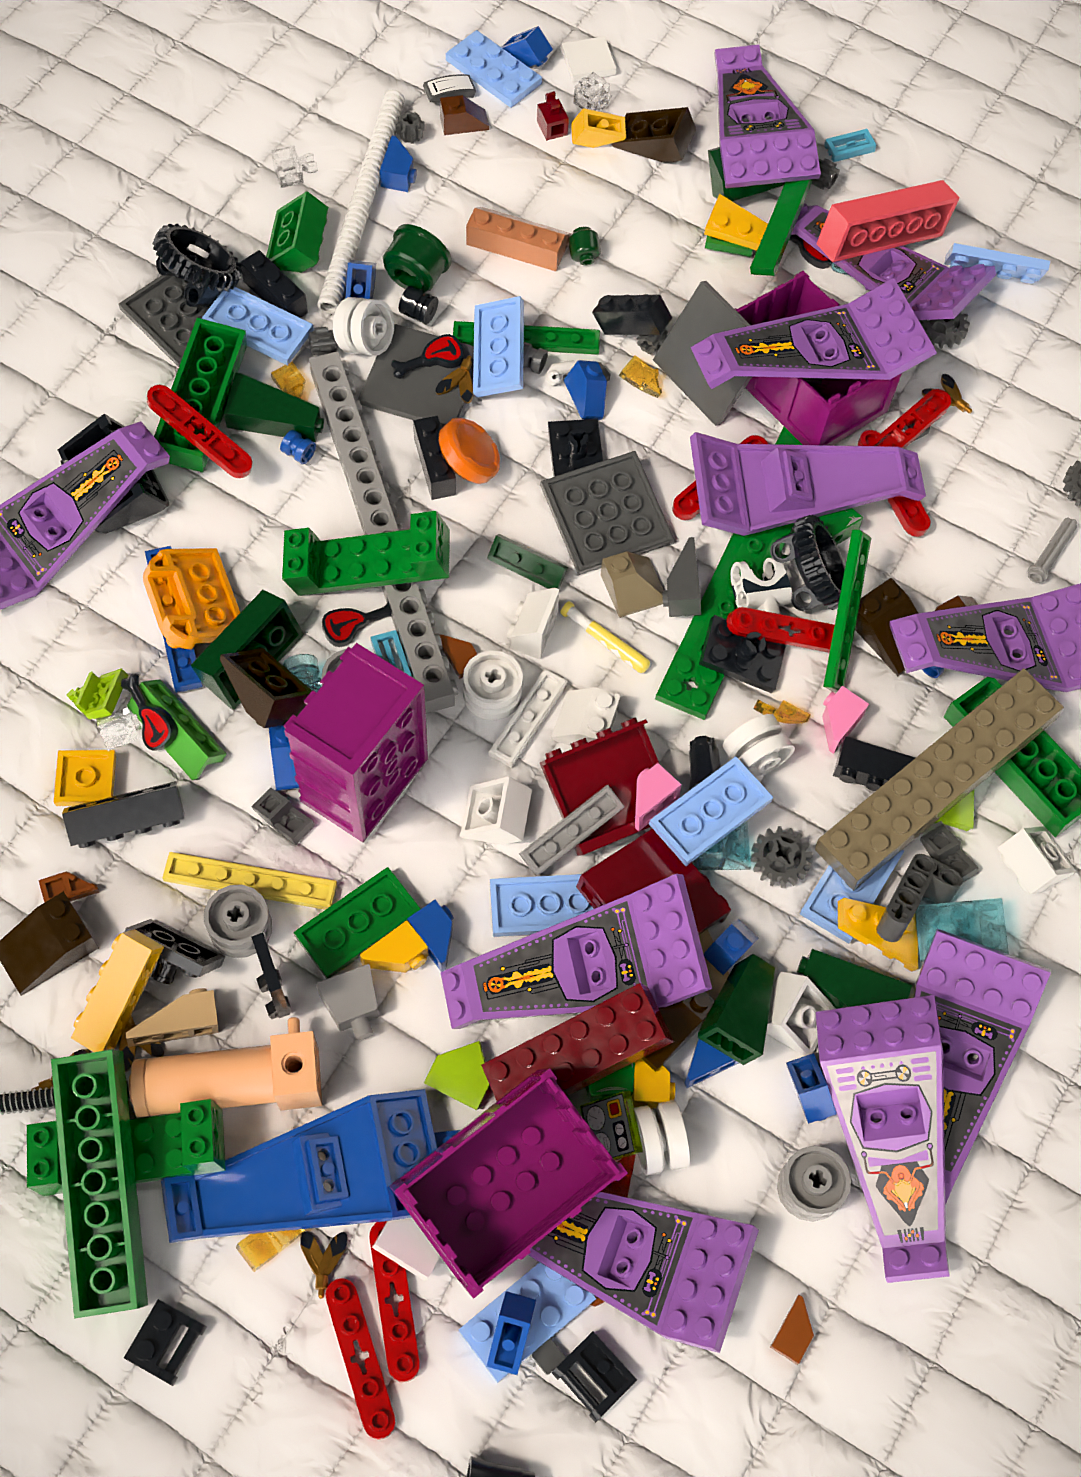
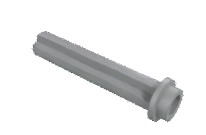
(1039, 571)

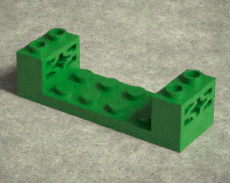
(367, 560)
(162, 1147)

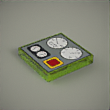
(614, 1124)

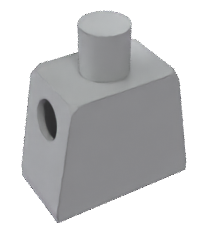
(351, 1000)

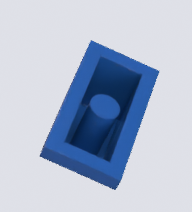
(529, 47)
(397, 167)
(360, 279)
(587, 389)
(282, 763)
(435, 928)
(730, 946)
(706, 1063)
(811, 1088)
(511, 1333)

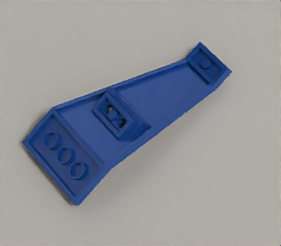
(283, 1179)

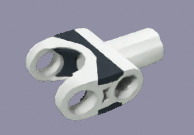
(761, 594)

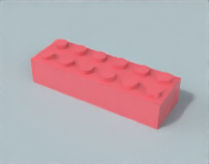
(887, 220)

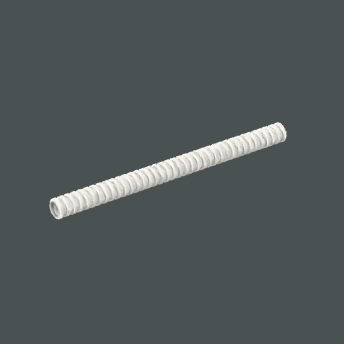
(360, 202)

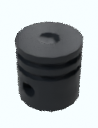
(418, 304)

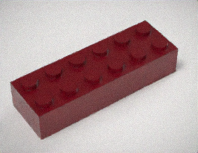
(586, 1045)

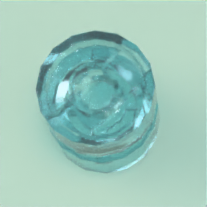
(306, 669)

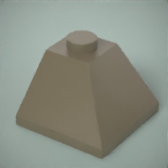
(631, 583)

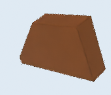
(458, 653)
(69, 883)
(794, 1333)

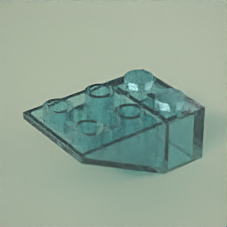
(973, 920)

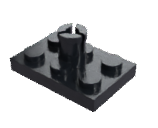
(574, 444)
(741, 657)
(178, 952)

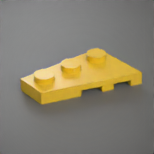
(735, 224)
(861, 921)

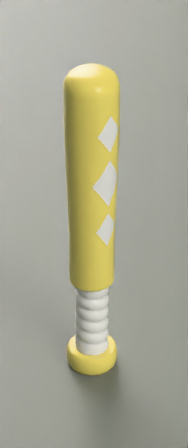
(613, 643)

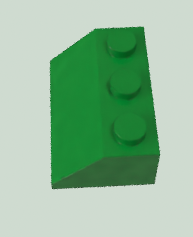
(298, 234)

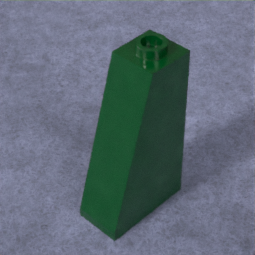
(269, 411)
(848, 983)
(741, 1011)

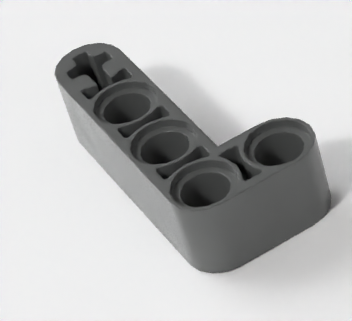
(922, 878)

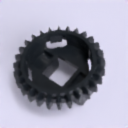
(204, 275)
(816, 560)

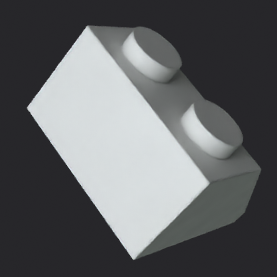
(534, 622)
(585, 714)
(496, 811)
(1035, 859)
(794, 1012)

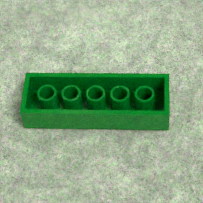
(205, 384)
(1038, 774)

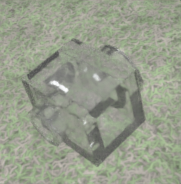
(592, 93)
(119, 728)

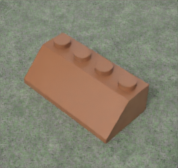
(516, 238)

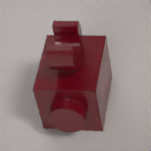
(552, 117)

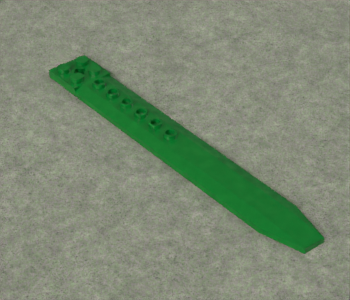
(716, 601)

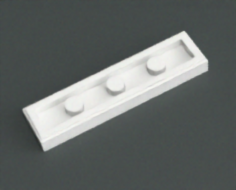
(527, 718)

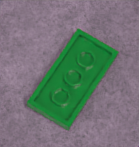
(356, 922)

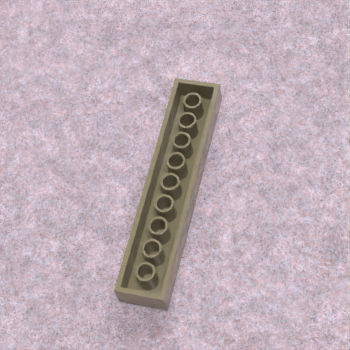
(938, 779)

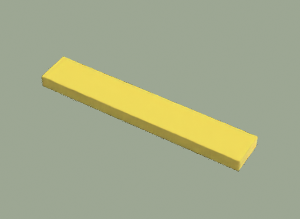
(270, 883)

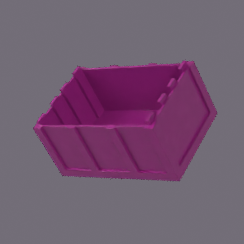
(819, 412)
(358, 741)
(506, 1180)

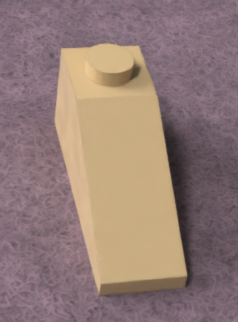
(183, 1018)

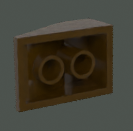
(658, 134)
(873, 621)
(265, 686)
(45, 944)
(683, 1022)

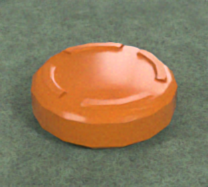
(469, 450)

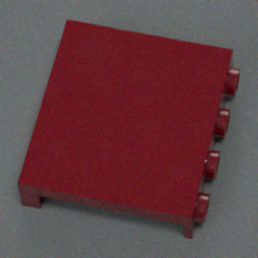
(589, 766)
(643, 864)

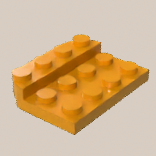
(190, 595)

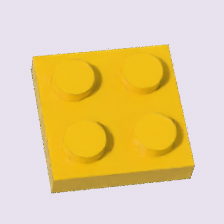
(84, 776)

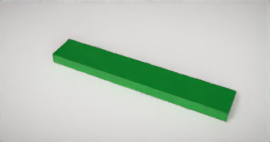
(780, 227)
(548, 338)
(847, 610)

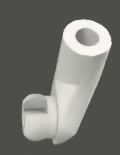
(557, 371)

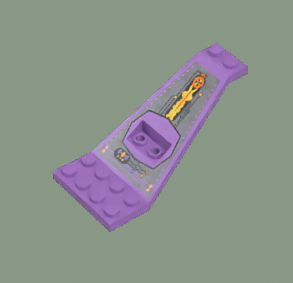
(927, 285)
(869, 340)
(70, 506)
(974, 639)
(556, 972)
(983, 1010)
(678, 1271)

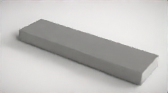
(571, 830)

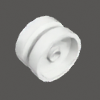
(363, 326)
(492, 685)
(759, 745)
(662, 1138)

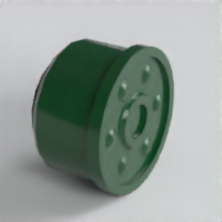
(416, 258)

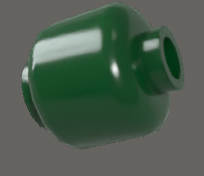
(584, 245)

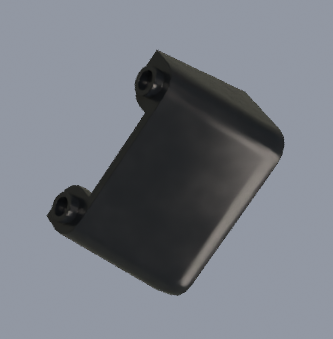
(142, 499)

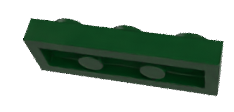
(527, 562)

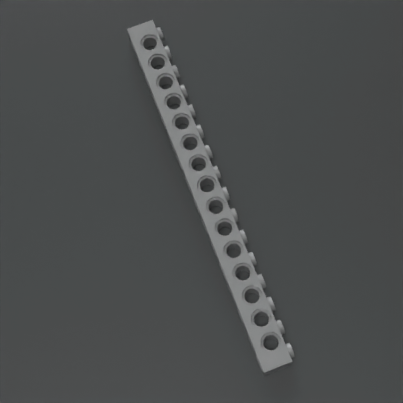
(324, 371)

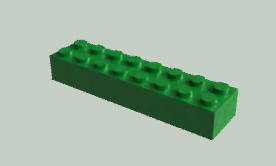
(99, 1183)

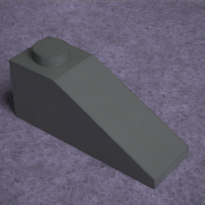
(683, 584)

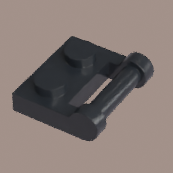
(156, 1338)
(603, 1370)

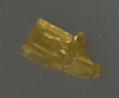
(641, 376)
(289, 380)
(785, 713)
(262, 1247)

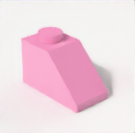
(841, 716)
(654, 793)

